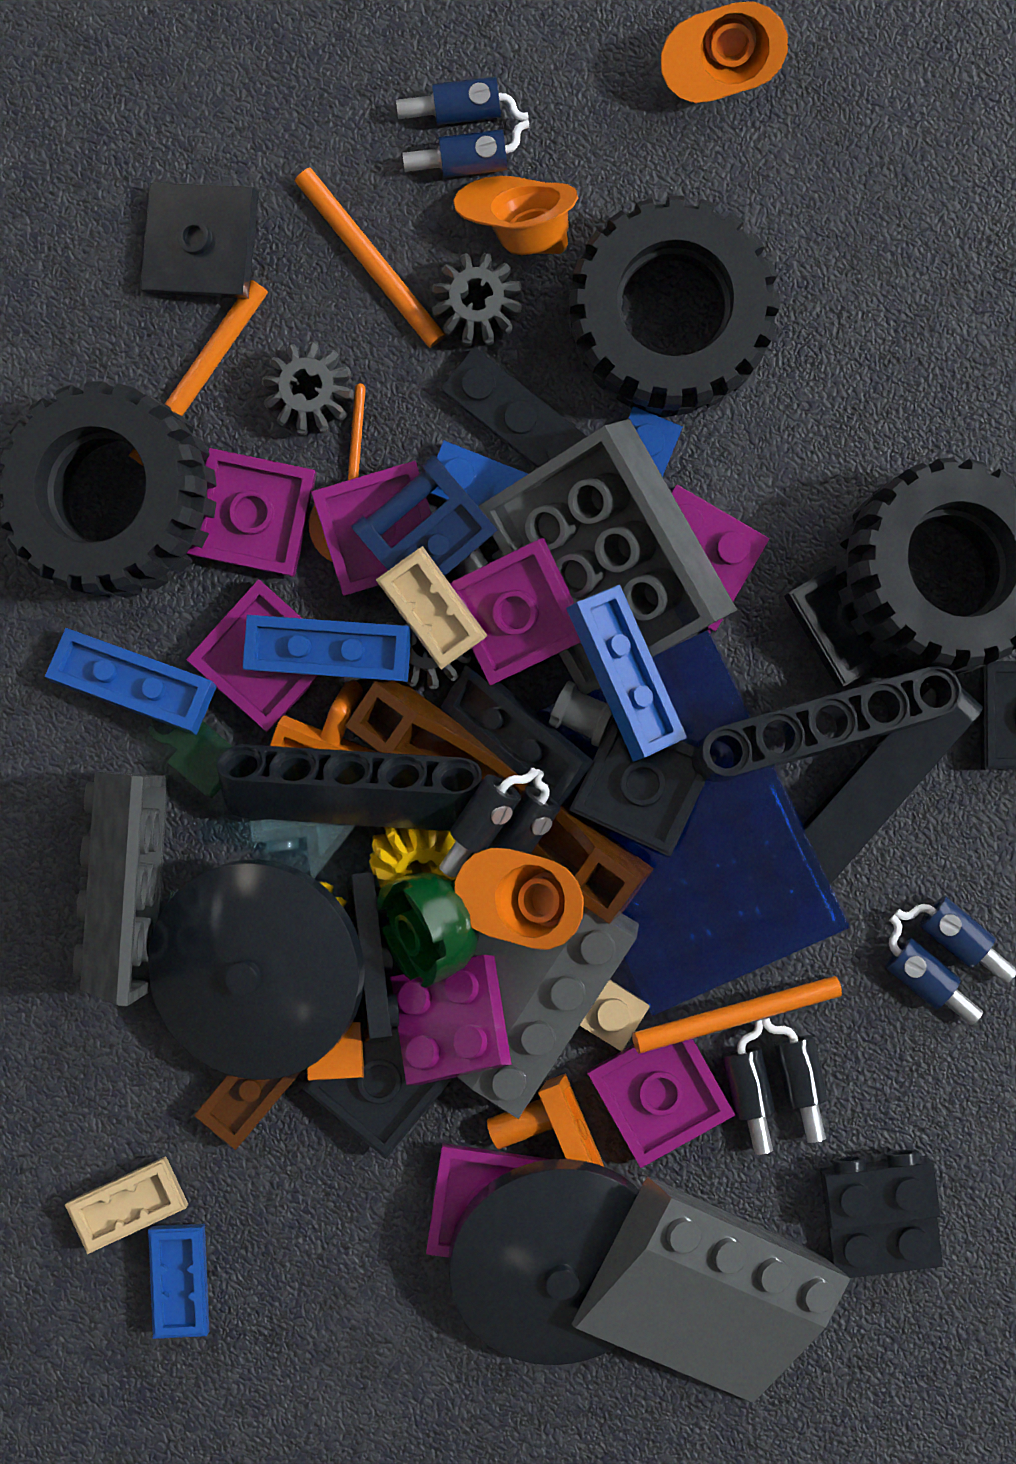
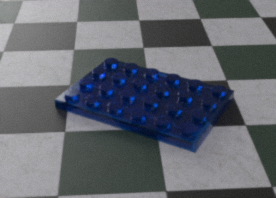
(743, 871)

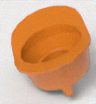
(724, 51)
(522, 212)
(520, 898)

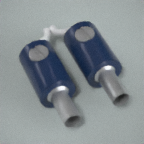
(457, 104)
(929, 976)

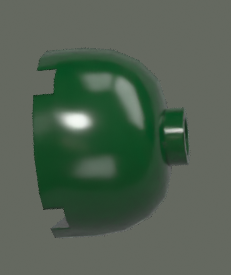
(427, 927)

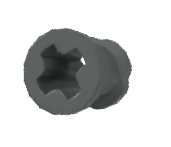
(581, 713)

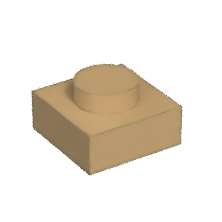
(615, 1015)

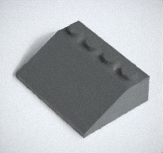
(610, 527)
(122, 883)
(546, 1001)
(709, 1293)

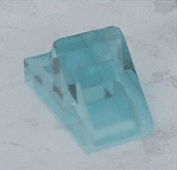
(322, 838)

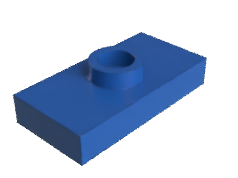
(178, 1281)

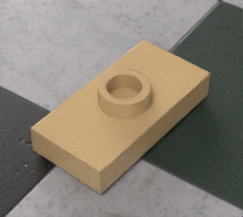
(431, 607)
(126, 1205)

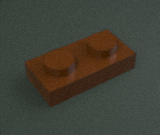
(240, 1105)

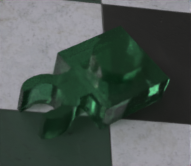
(196, 755)

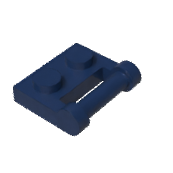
(446, 534)

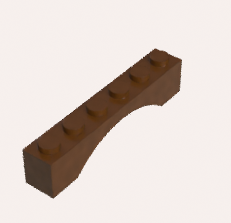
(404, 722)

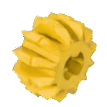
(408, 852)

